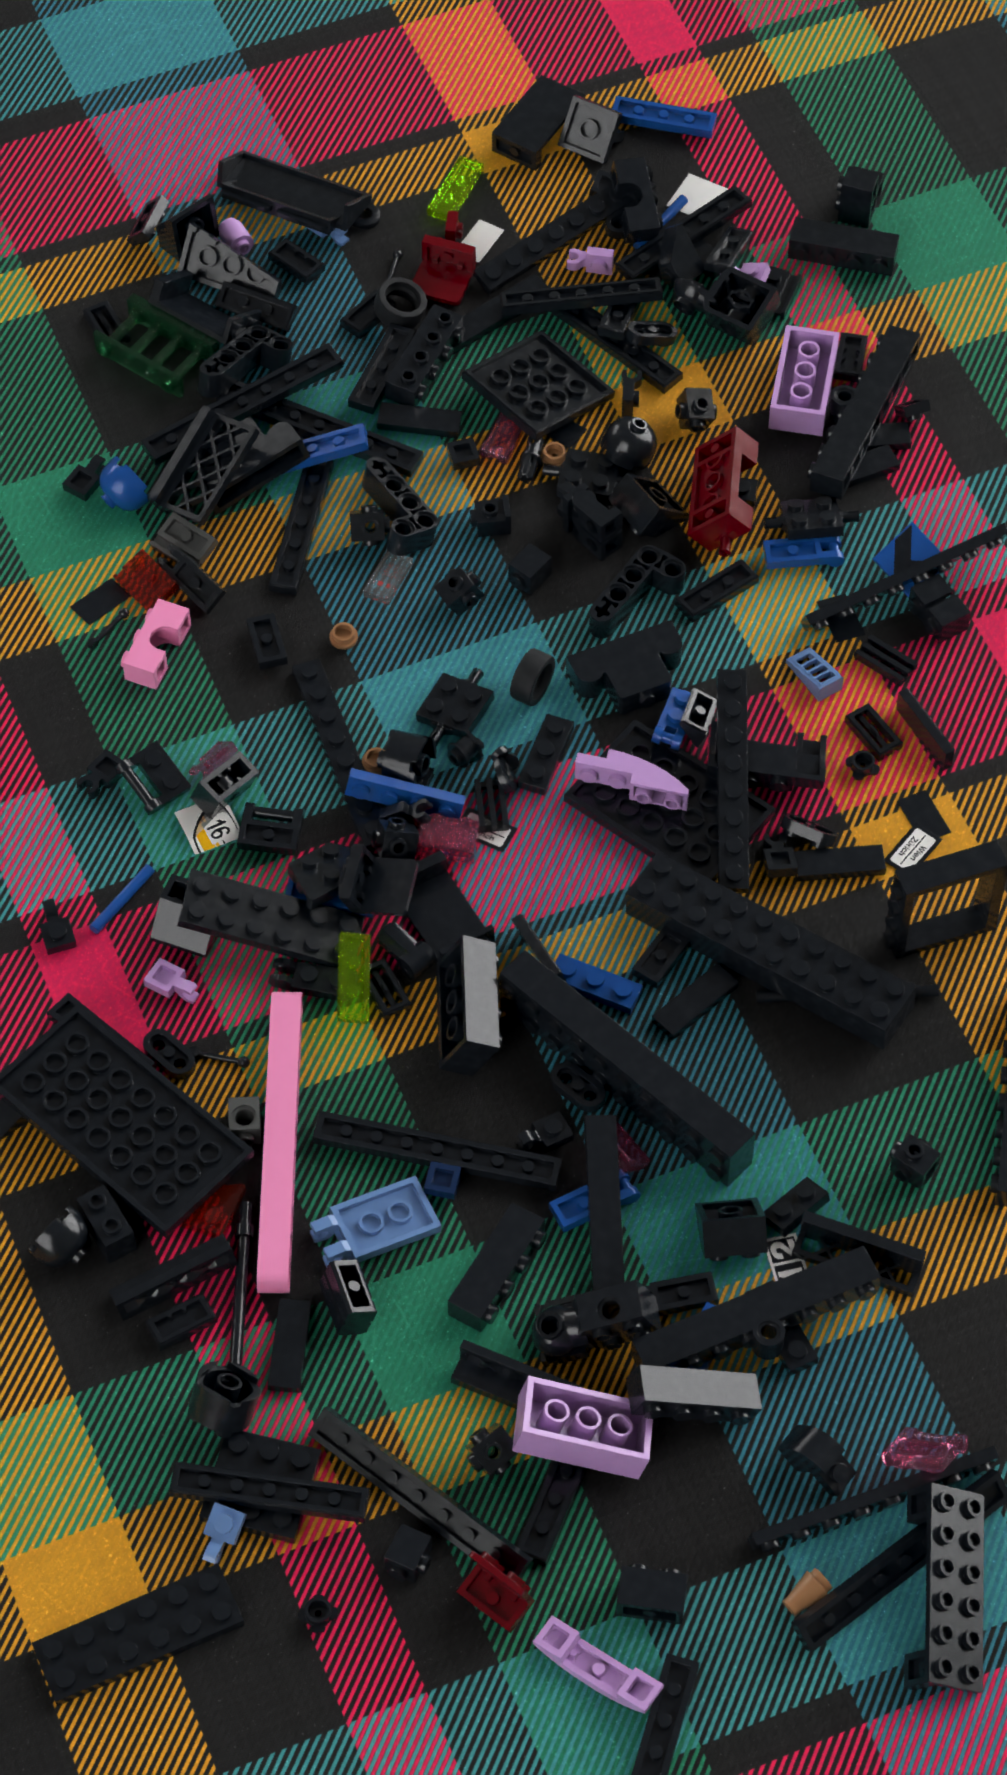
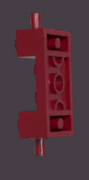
(715, 509)

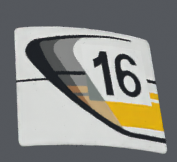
(205, 832)

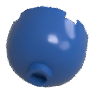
(122, 487)

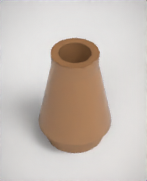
(807, 1592)

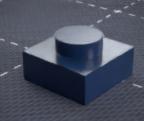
(442, 1180)

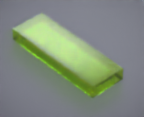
(455, 187)
(353, 978)

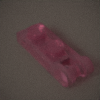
(503, 435)

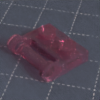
(924, 1450)

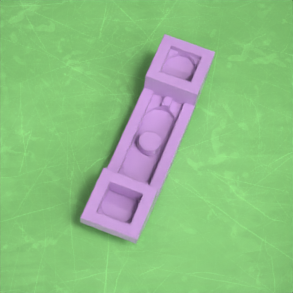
(596, 1668)

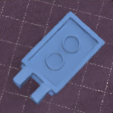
(377, 1222)

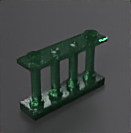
(159, 324)

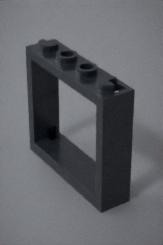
(980, 862)

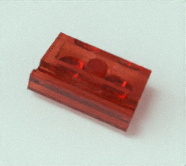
(146, 580)

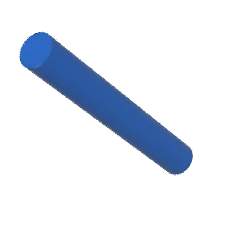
(668, 214)
(121, 899)

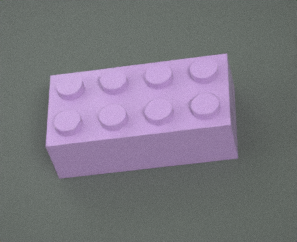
(803, 380)
(581, 1428)

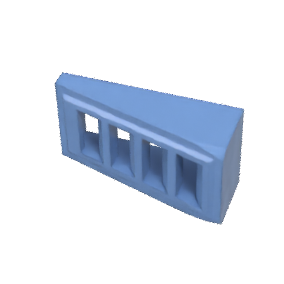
(819, 689)

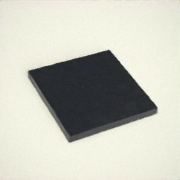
(538, 385)

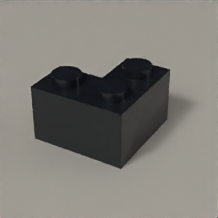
(858, 196)

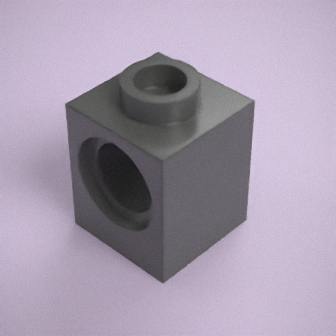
(245, 1109)

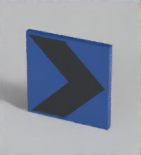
(904, 551)

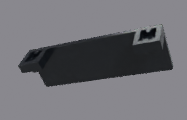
(952, 1589)

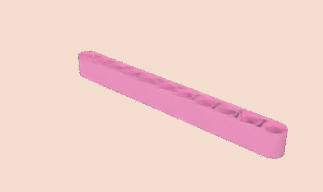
(280, 1143)

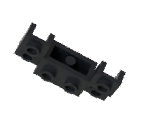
(778, 765)

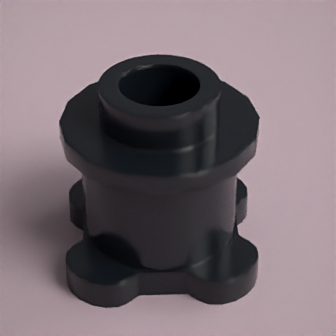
(465, 749)

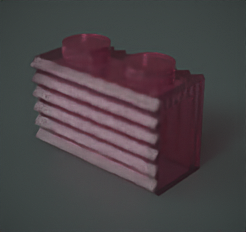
(454, 837)

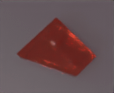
(216, 1212)

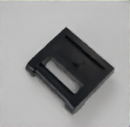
(161, 774)
(268, 835)

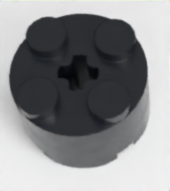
(408, 757)
(224, 1398)

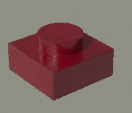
(453, 227)

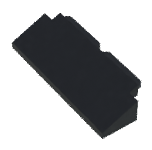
(290, 193)

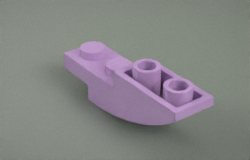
(645, 780)

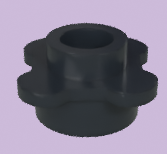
(862, 758)
(316, 1604)

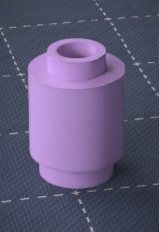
(235, 235)

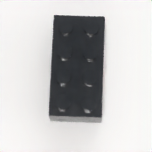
(468, 1005)

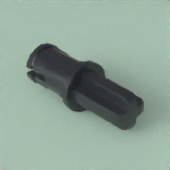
(530, 460)

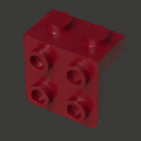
(445, 269)
(494, 1593)

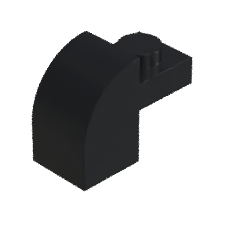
(817, 1452)

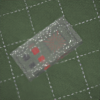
(387, 577)

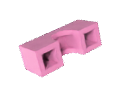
(162, 625)

